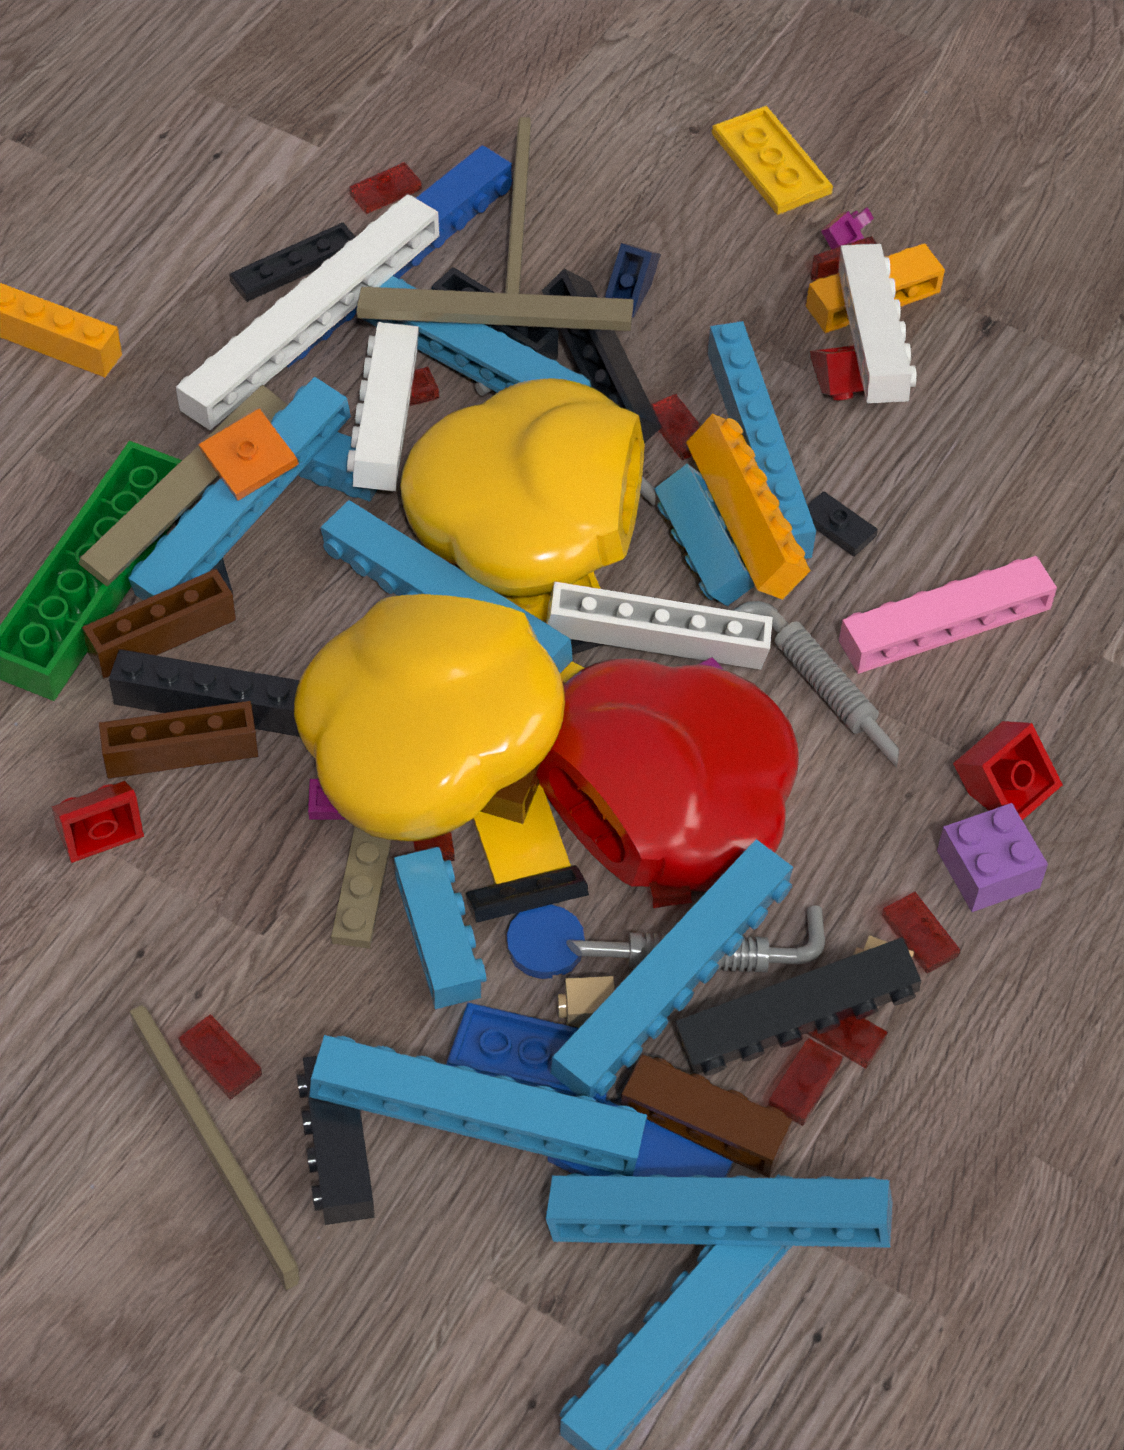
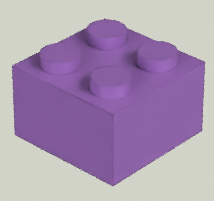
(992, 857)

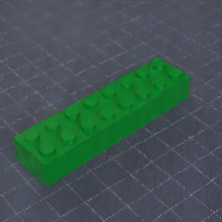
(44, 630)

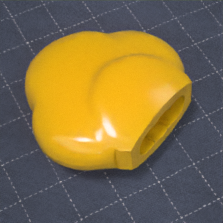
(528, 486)
(427, 712)

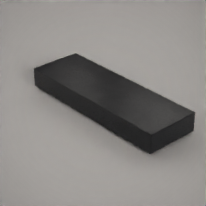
(526, 893)

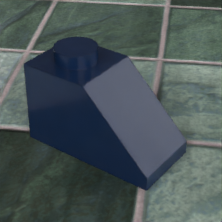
(632, 274)

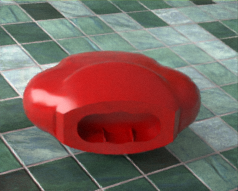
(670, 770)

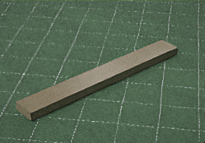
(518, 211)
(495, 308)
(166, 500)
(216, 1148)

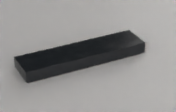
(289, 263)

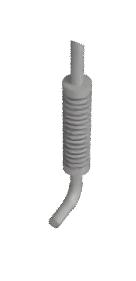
(825, 677)
(749, 955)

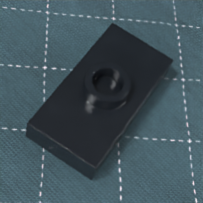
(841, 524)

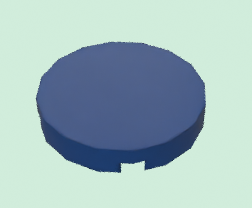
(539, 941)

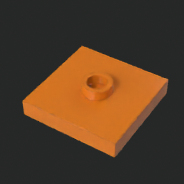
(248, 454)

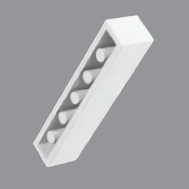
(876, 324)
(384, 408)
(659, 625)

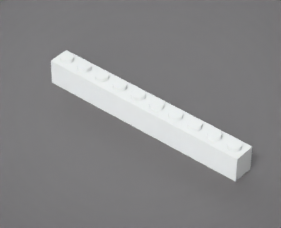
(306, 312)

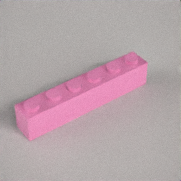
(946, 614)

